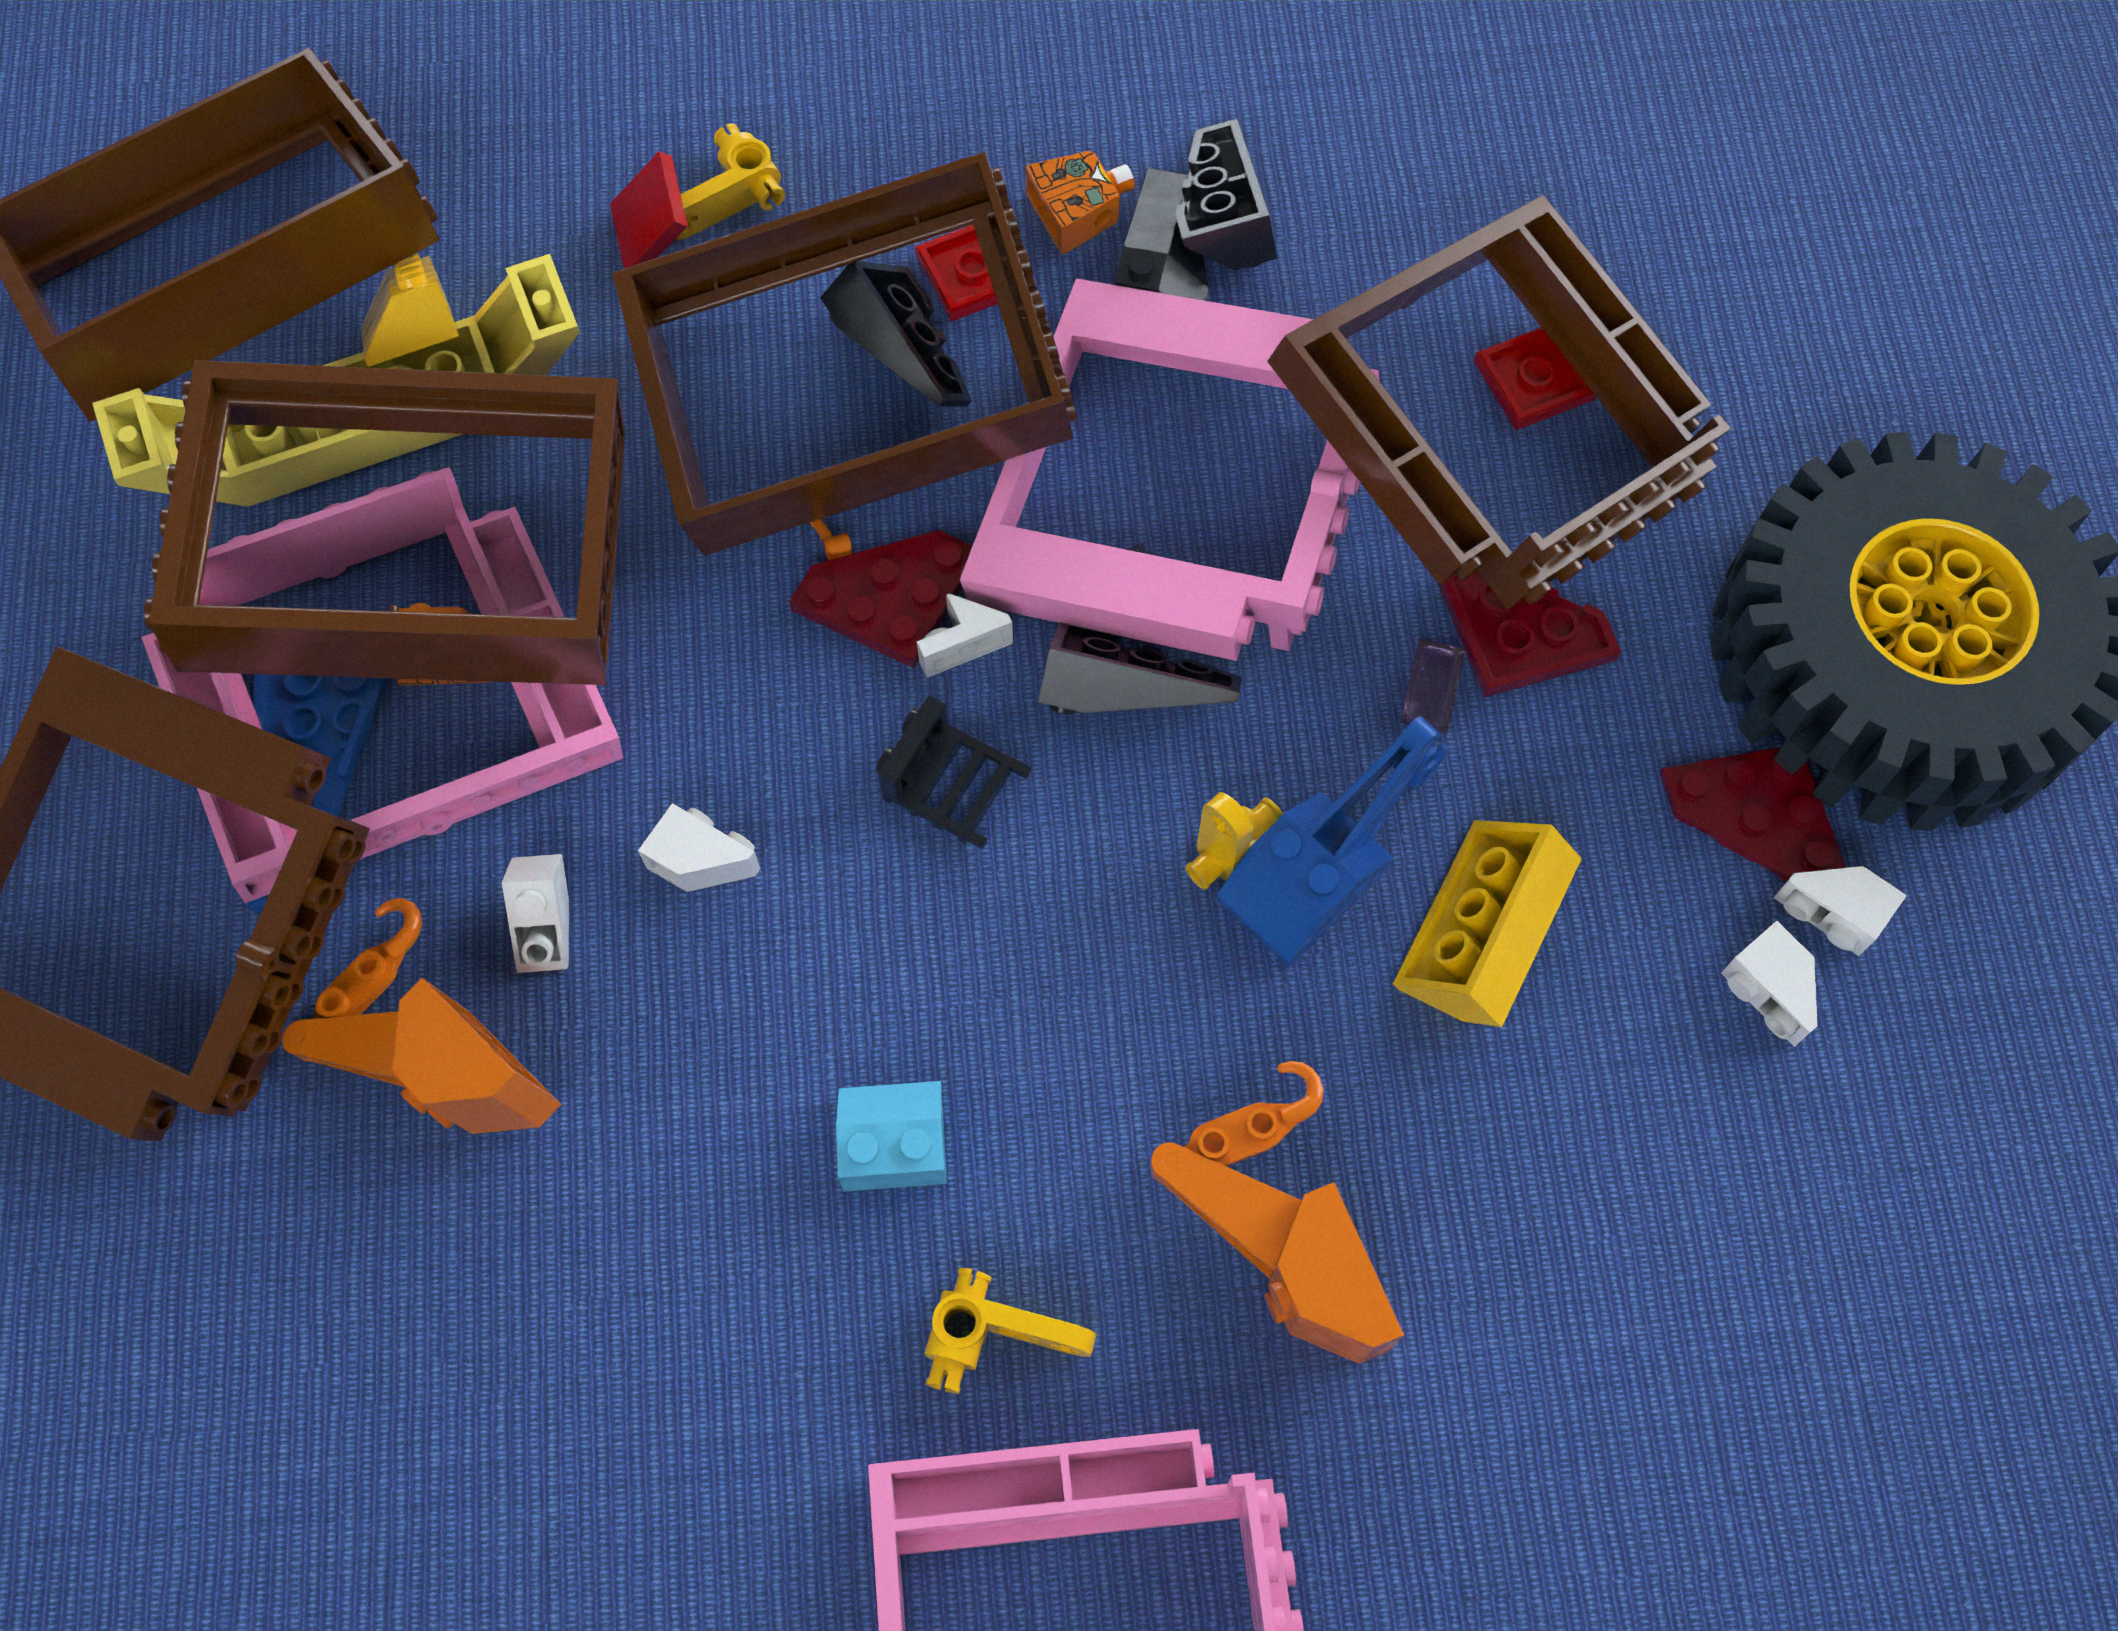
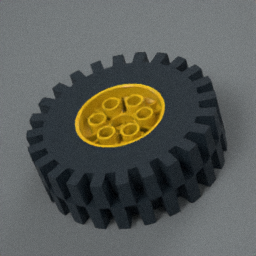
(1922, 534)

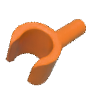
(834, 546)

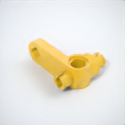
(746, 180)
(1226, 836)
(954, 1354)

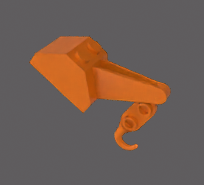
(427, 1046)
(1306, 1247)

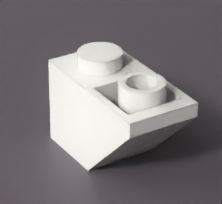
(694, 853)
(1843, 903)
(538, 912)
(1778, 981)

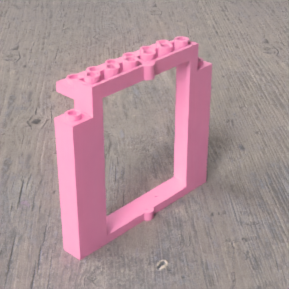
(504, 580)
(1136, 591)
(1070, 1494)

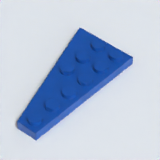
(322, 715)

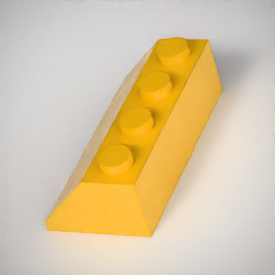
(407, 312)
(1489, 920)

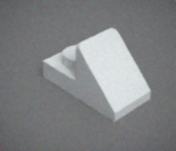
(974, 634)

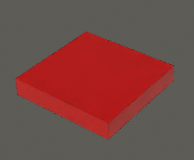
(649, 212)
(957, 272)
(1531, 378)

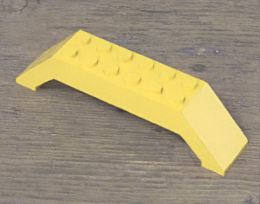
(514, 332)

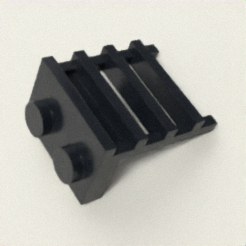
(922, 757)

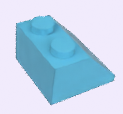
(890, 1136)

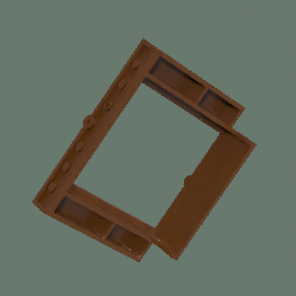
(1598, 337)
(232, 761)

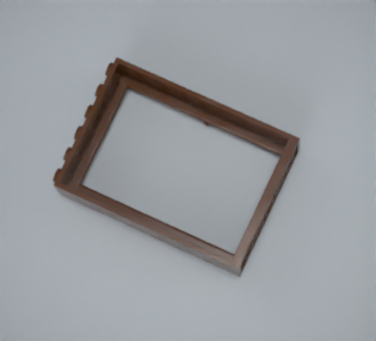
(179, 167)
(819, 242)
(384, 641)

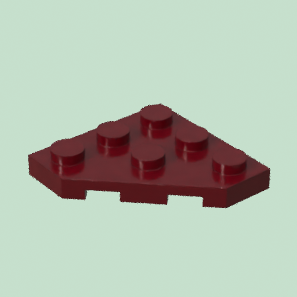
(886, 593)
(1526, 641)
(1756, 811)

